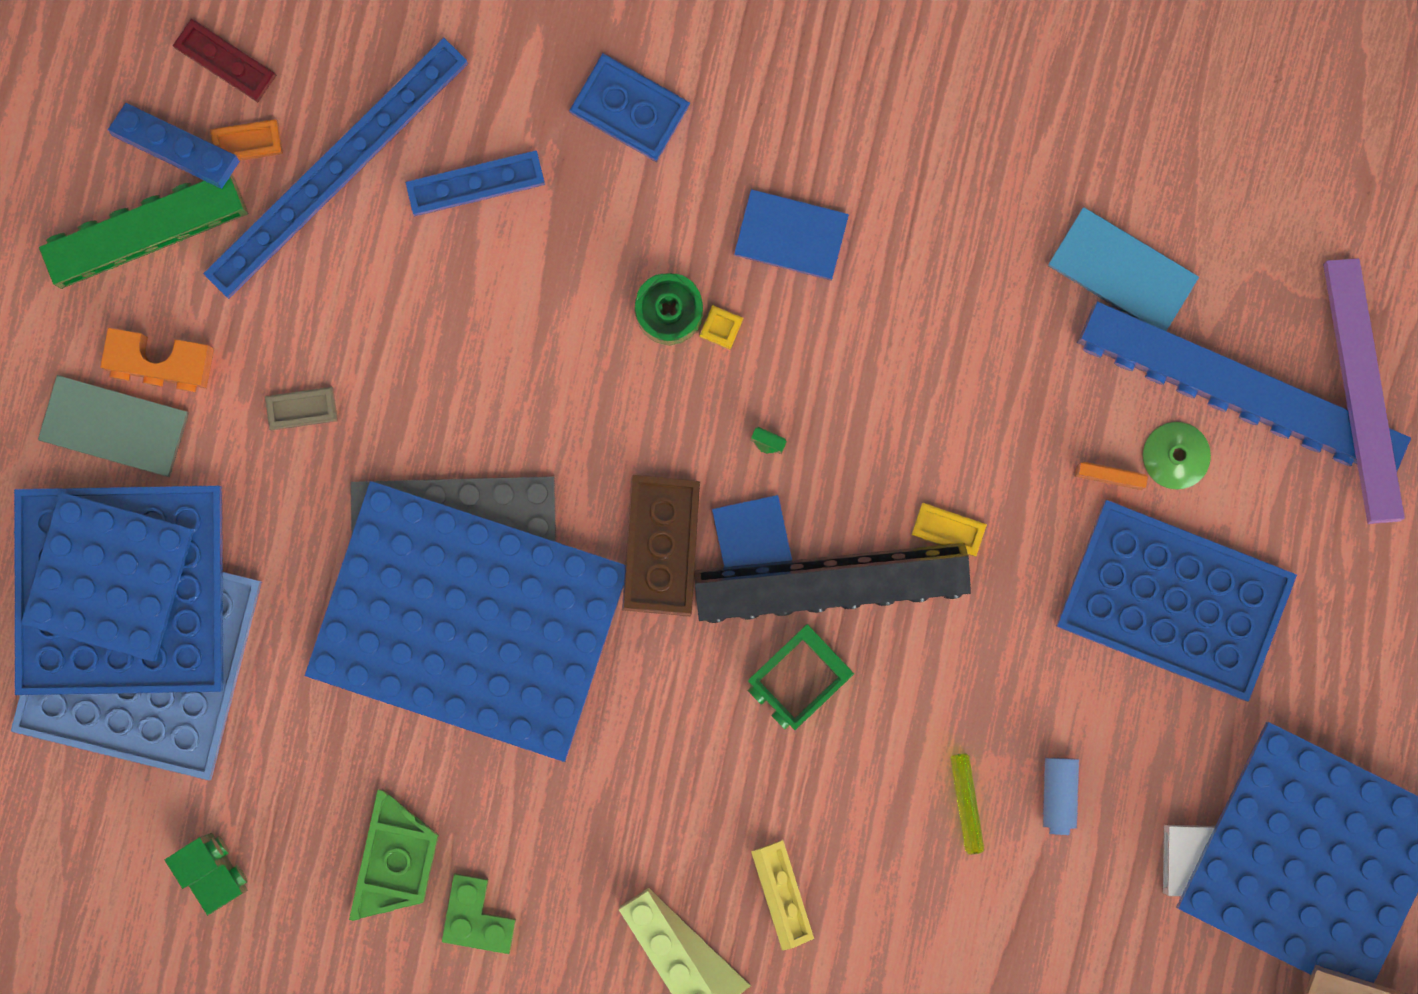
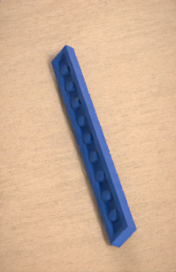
(336, 168)

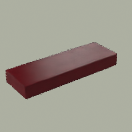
(224, 60)

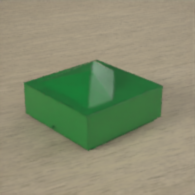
(767, 441)

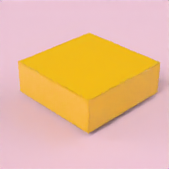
(721, 327)

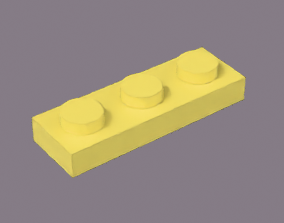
(782, 895)

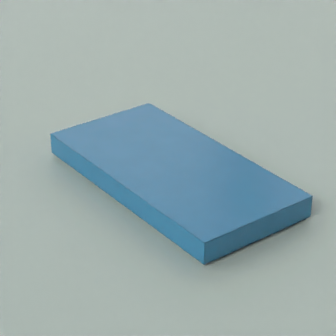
(1123, 270)

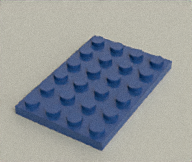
(1176, 600)

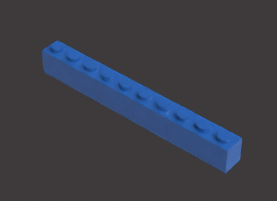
(1224, 383)

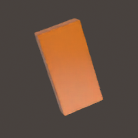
(249, 139)
(1111, 475)

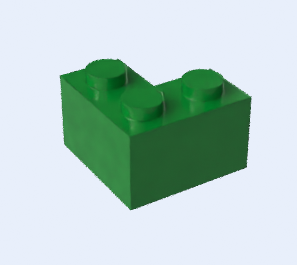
(208, 872)

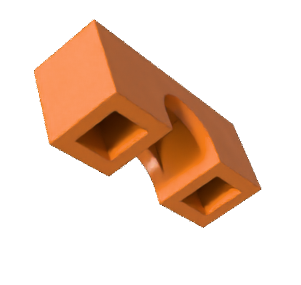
(126, 356)

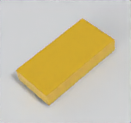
(948, 528)

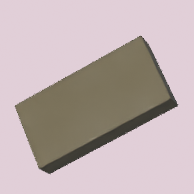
(301, 408)

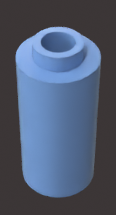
(1060, 795)

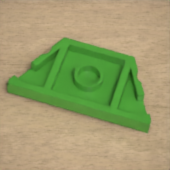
(394, 860)

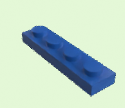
(173, 145)
(475, 183)

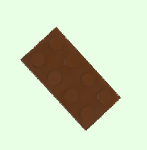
(661, 545)

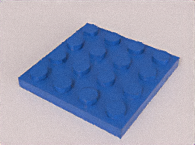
(107, 577)

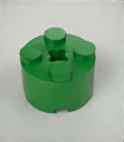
(669, 289)

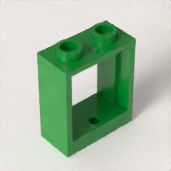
(825, 653)

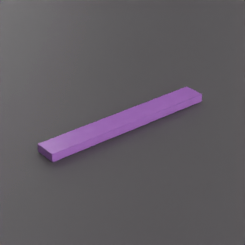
(1363, 391)

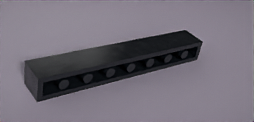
(832, 582)

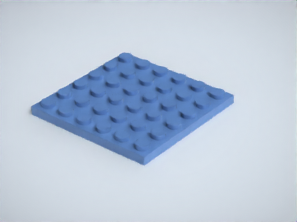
(152, 729)

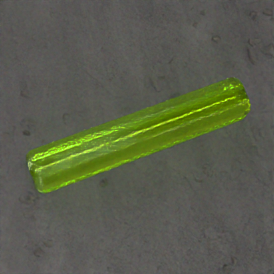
(967, 803)

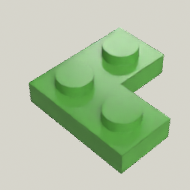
(467, 923)

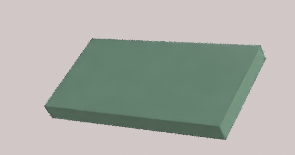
(113, 426)

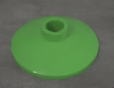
(1160, 461)

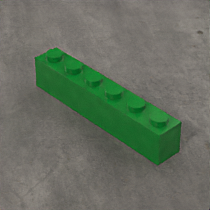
(141, 230)

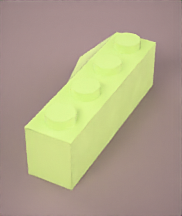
(678, 951)

